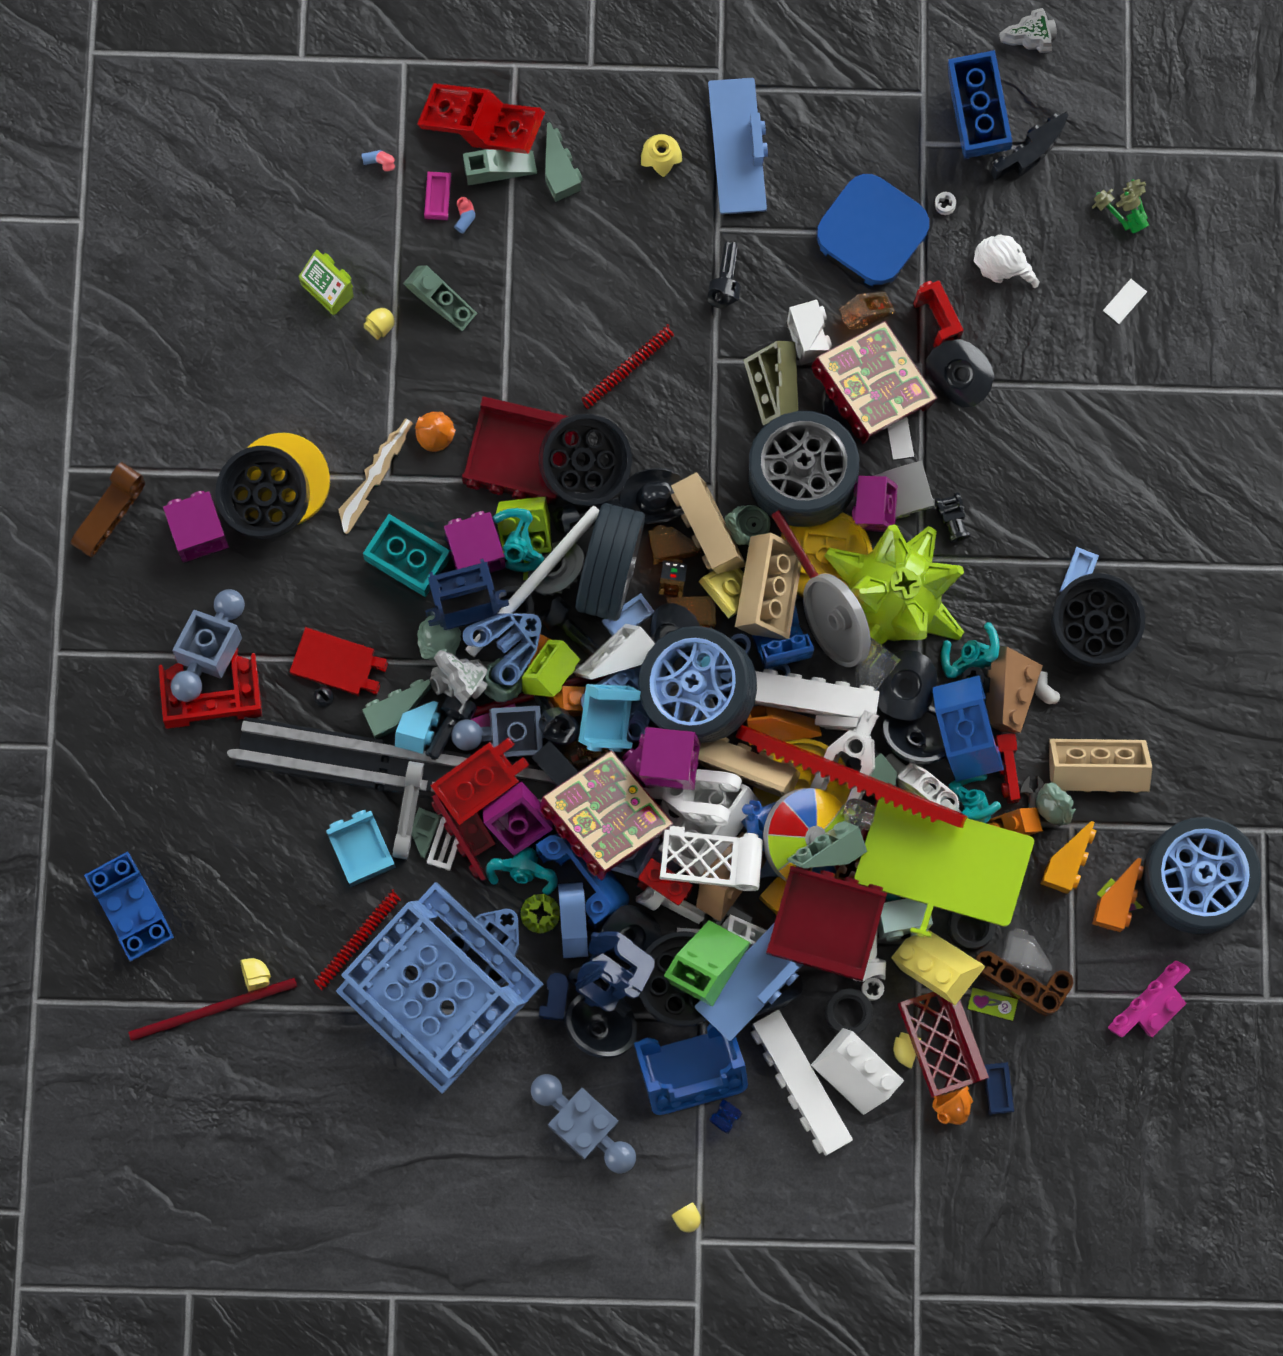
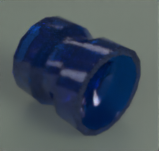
(729, 1112)

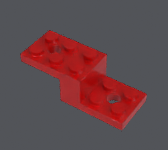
(481, 118)

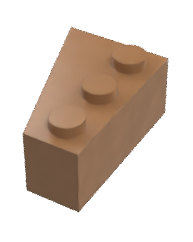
(1011, 690)
(718, 899)

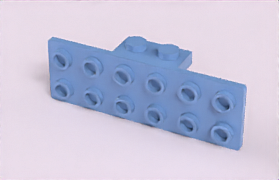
(738, 145)
(749, 988)

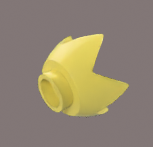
(661, 161)

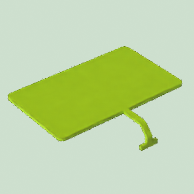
(945, 866)

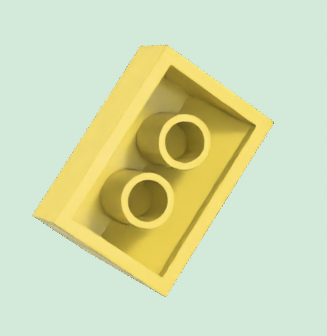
(938, 965)

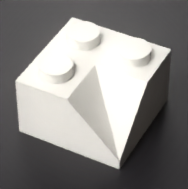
(806, 329)

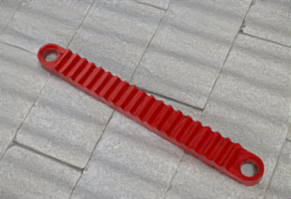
(852, 777)

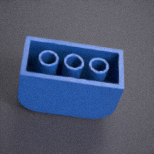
(979, 104)

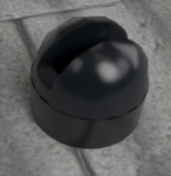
(319, 699)

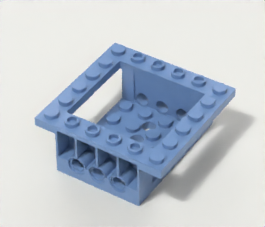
(415, 1024)

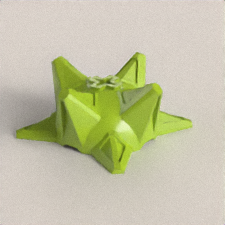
(900, 586)

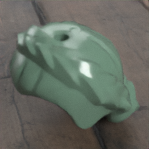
(741, 521)
(435, 638)
(499, 692)
(1055, 804)

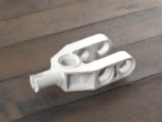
(843, 744)
(918, 780)
(682, 800)

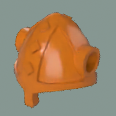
(434, 431)
(953, 1106)

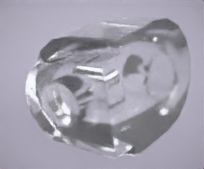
(859, 813)

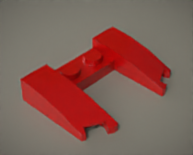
(240, 702)

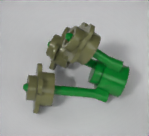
(1129, 201)

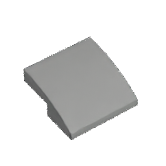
(912, 490)

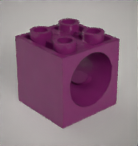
(195, 526)
(473, 540)
(668, 758)

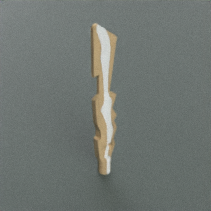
(375, 473)

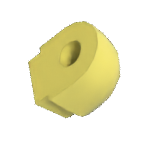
(379, 322)
(255, 974)
(904, 1050)
(687, 1218)

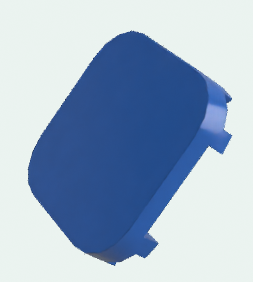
(873, 229)

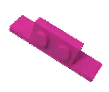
(1155, 1005)

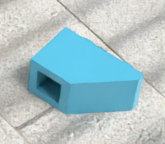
(416, 727)

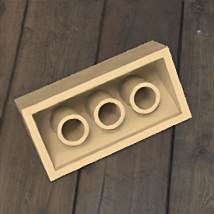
(707, 523)
(768, 588)
(1100, 765)
(752, 768)

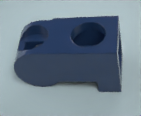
(558, 987)

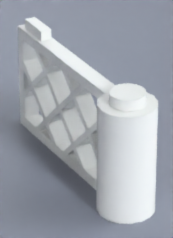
(744, 865)

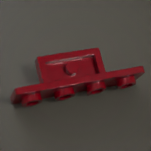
(471, 835)

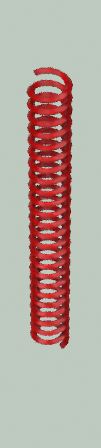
(625, 364)
(339, 959)

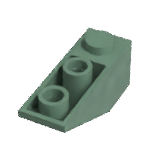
(497, 165)
(559, 172)
(439, 296)
(385, 715)
(835, 847)

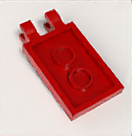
(336, 662)
(478, 780)

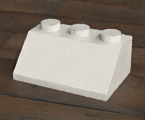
(857, 1071)

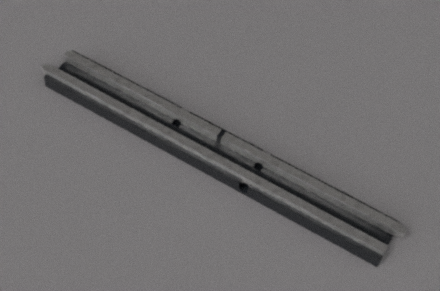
(351, 759)

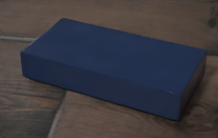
(998, 1089)

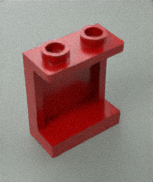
(936, 298)
(673, 890)

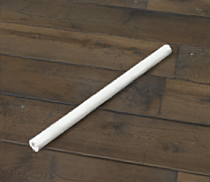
(545, 567)

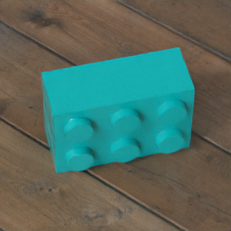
(406, 554)

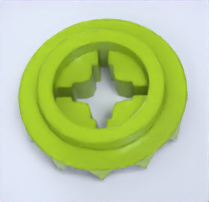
(547, 922)

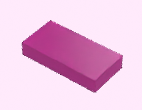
(437, 195)

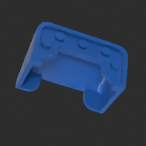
(609, 891)
(691, 1071)

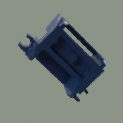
(460, 583)
(621, 981)

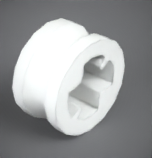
(941, 197)
(880, 990)

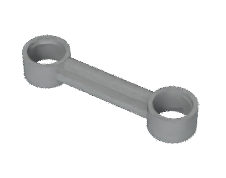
(412, 785)

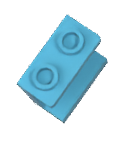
(607, 716)
(360, 847)

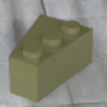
(774, 379)

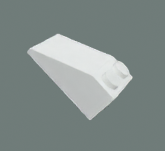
(622, 651)

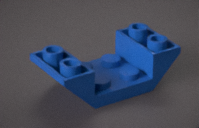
(778, 652)
(966, 729)
(129, 906)

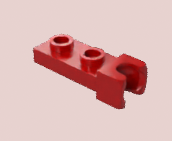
(1007, 748)

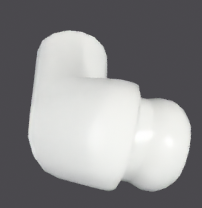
(1044, 691)

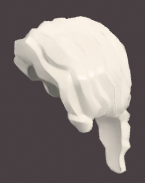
(1002, 258)

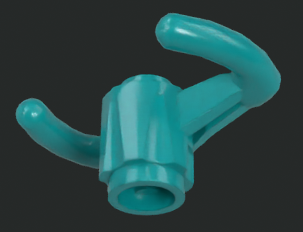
(518, 542)
(972, 654)
(974, 800)
(523, 869)

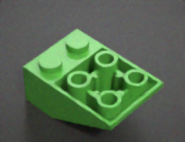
(707, 962)

